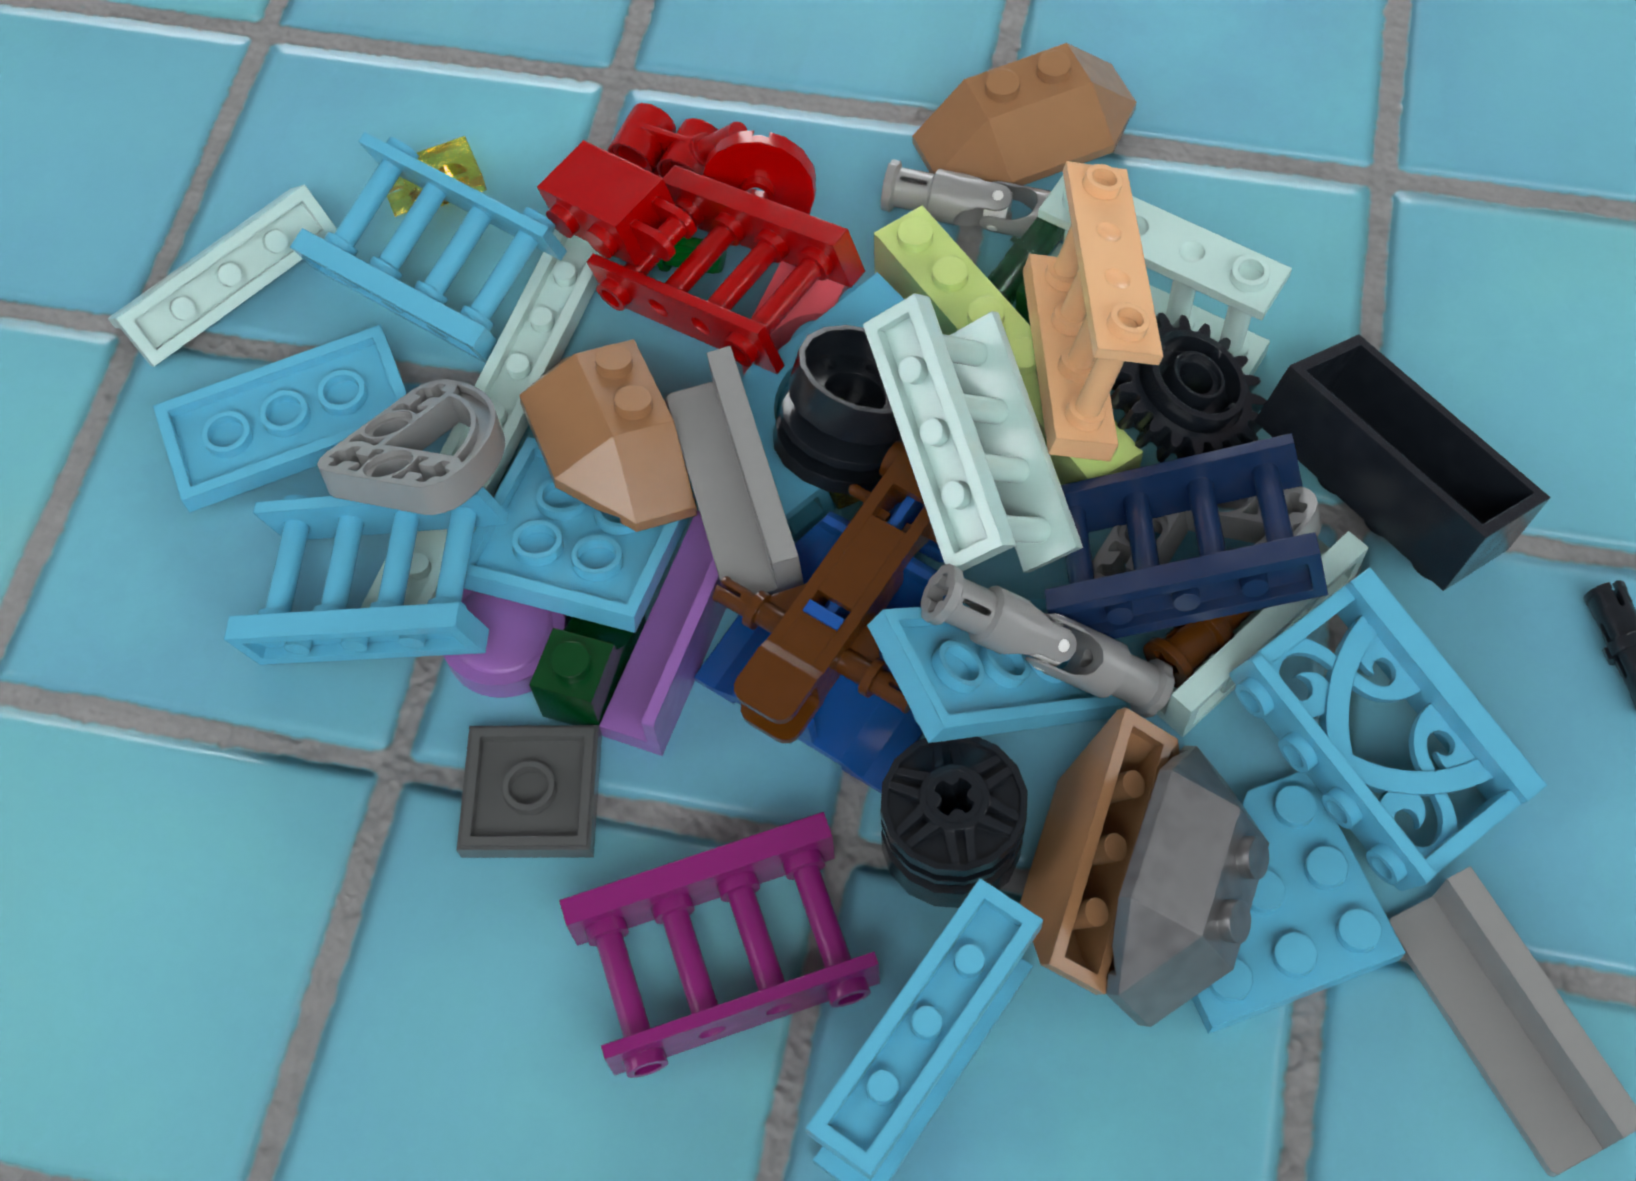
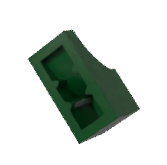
(581, 670)

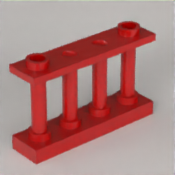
(734, 219)

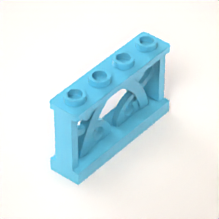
(1445, 706)

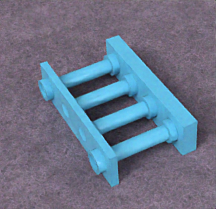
(426, 301)
(388, 625)
(925, 1039)

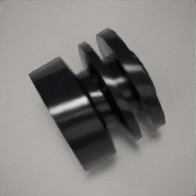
(836, 413)
(944, 854)

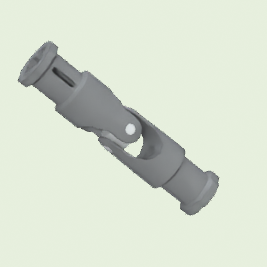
(961, 198)
(1015, 626)

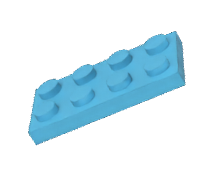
(276, 417)
(971, 690)

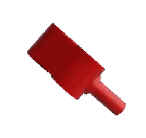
(652, 143)

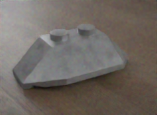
(1184, 891)

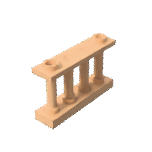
(1090, 312)

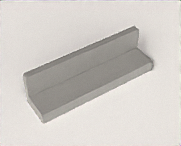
(734, 481)
(1514, 1024)

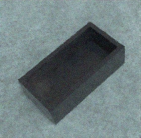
(1401, 460)

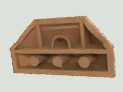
(1028, 118)
(611, 436)
(1090, 846)

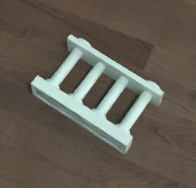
(1198, 263)
(971, 437)

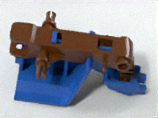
(806, 655)

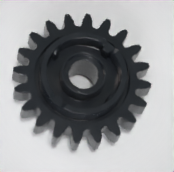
(1192, 398)

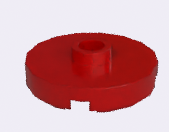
(767, 164)

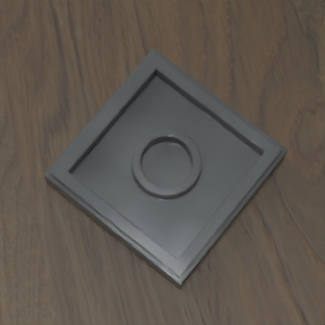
(530, 792)

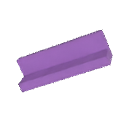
(668, 649)

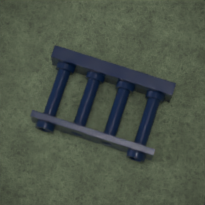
(1199, 587)

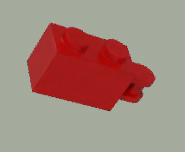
(614, 206)

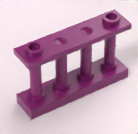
(669, 898)

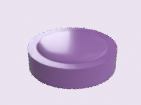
(512, 649)

